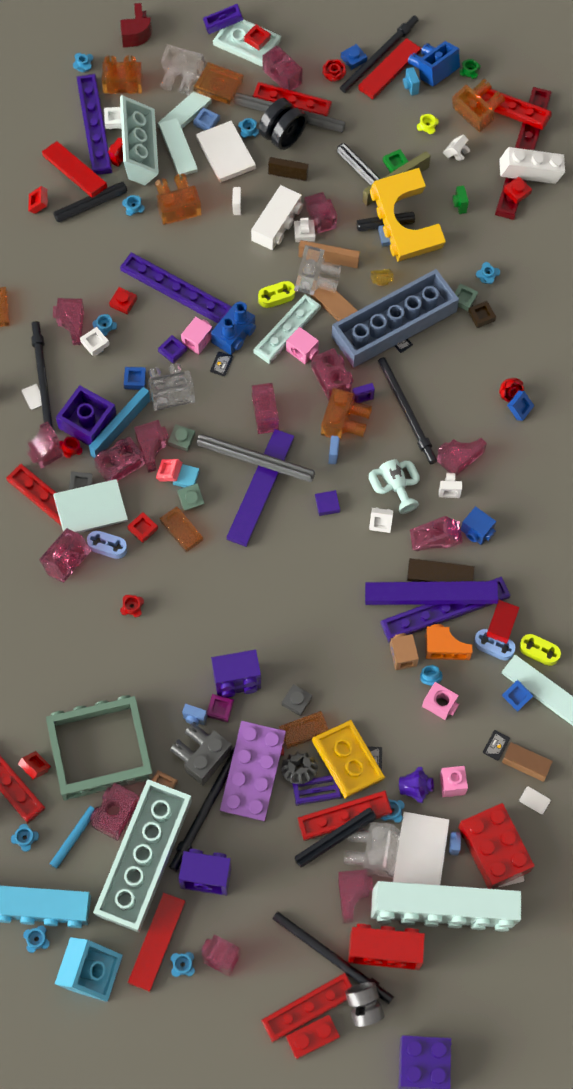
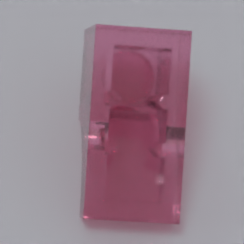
(321, 211)
(70, 315)
(151, 440)
(45, 446)
(458, 456)
(436, 534)
(352, 888)

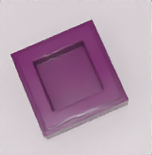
(220, 708)

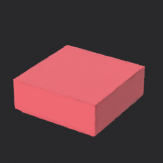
(169, 470)

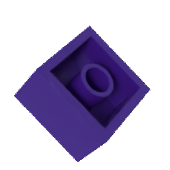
(85, 415)
(236, 673)
(205, 872)
(424, 1062)

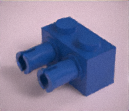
(436, 62)
(233, 328)

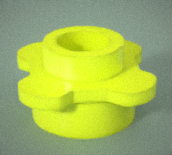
(427, 119)

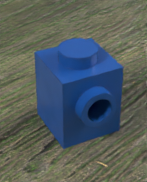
(478, 526)

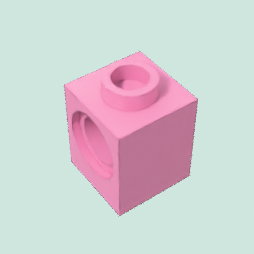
(197, 335)
(302, 345)
(436, 692)
(453, 781)

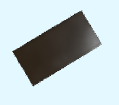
(288, 169)

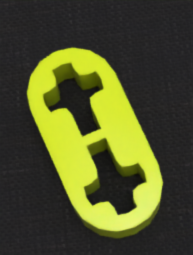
(276, 294)
(539, 648)

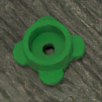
(473, 66)

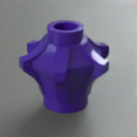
(416, 785)

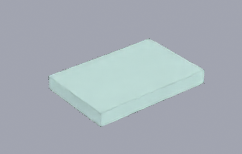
(232, 40)
(90, 507)

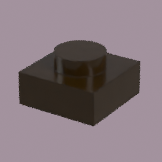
(482, 314)

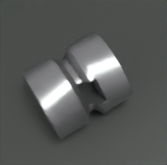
(365, 1007)

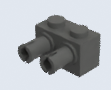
(207, 758)

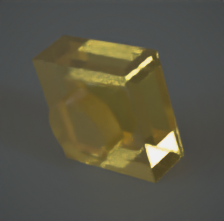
(382, 277)

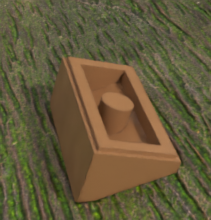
(527, 761)

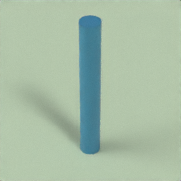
(72, 838)

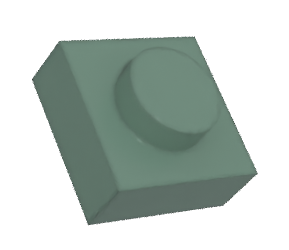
(466, 296)
(181, 438)
(190, 496)

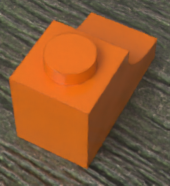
(442, 645)

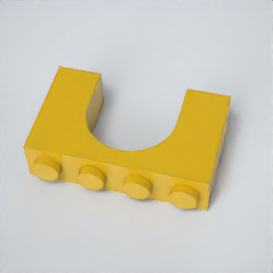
(404, 241)

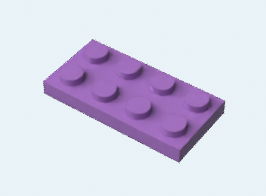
(253, 771)

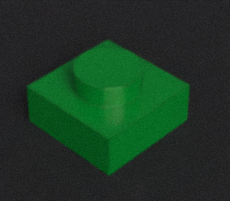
(394, 160)
(460, 199)

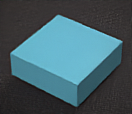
(187, 476)

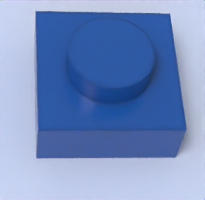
(353, 56)
(134, 377)
(520, 405)
(517, 695)

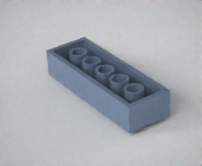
(394, 318)

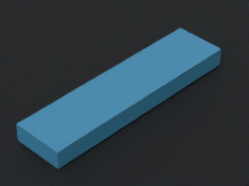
(120, 422)

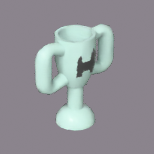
(395, 480)

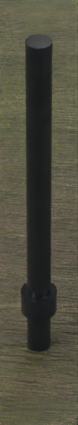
(402, 31)
(38, 343)
(423, 442)
(185, 845)
(330, 955)

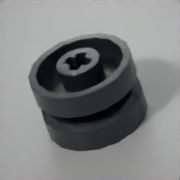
(282, 123)

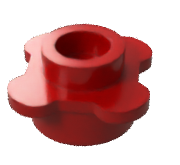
(71, 447)
(136, 601)

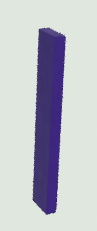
(94, 124)
(175, 287)
(259, 490)
(431, 593)
(430, 614)

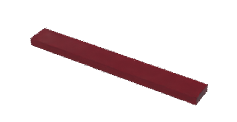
(527, 140)

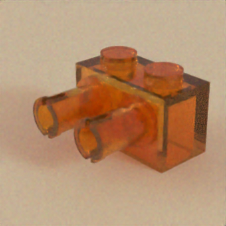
(121, 76)
(474, 108)
(177, 204)
(337, 415)

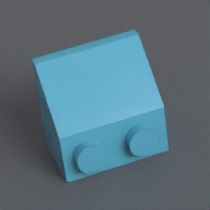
(88, 969)

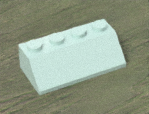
(139, 140)

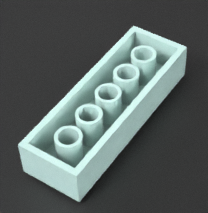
(143, 856)
(445, 905)

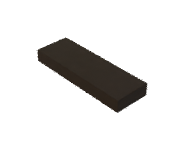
(435, 571)

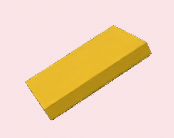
(348, 759)

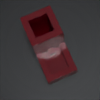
(137, 30)

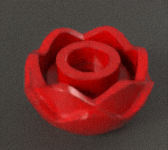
(334, 70)
(509, 388)

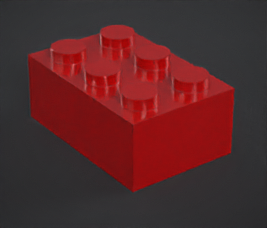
(496, 846)
(386, 947)

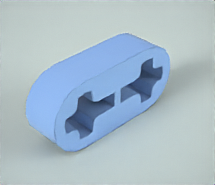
(105, 549)
(493, 649)

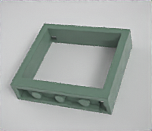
(100, 783)

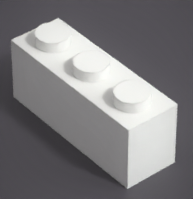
(532, 165)
(277, 218)

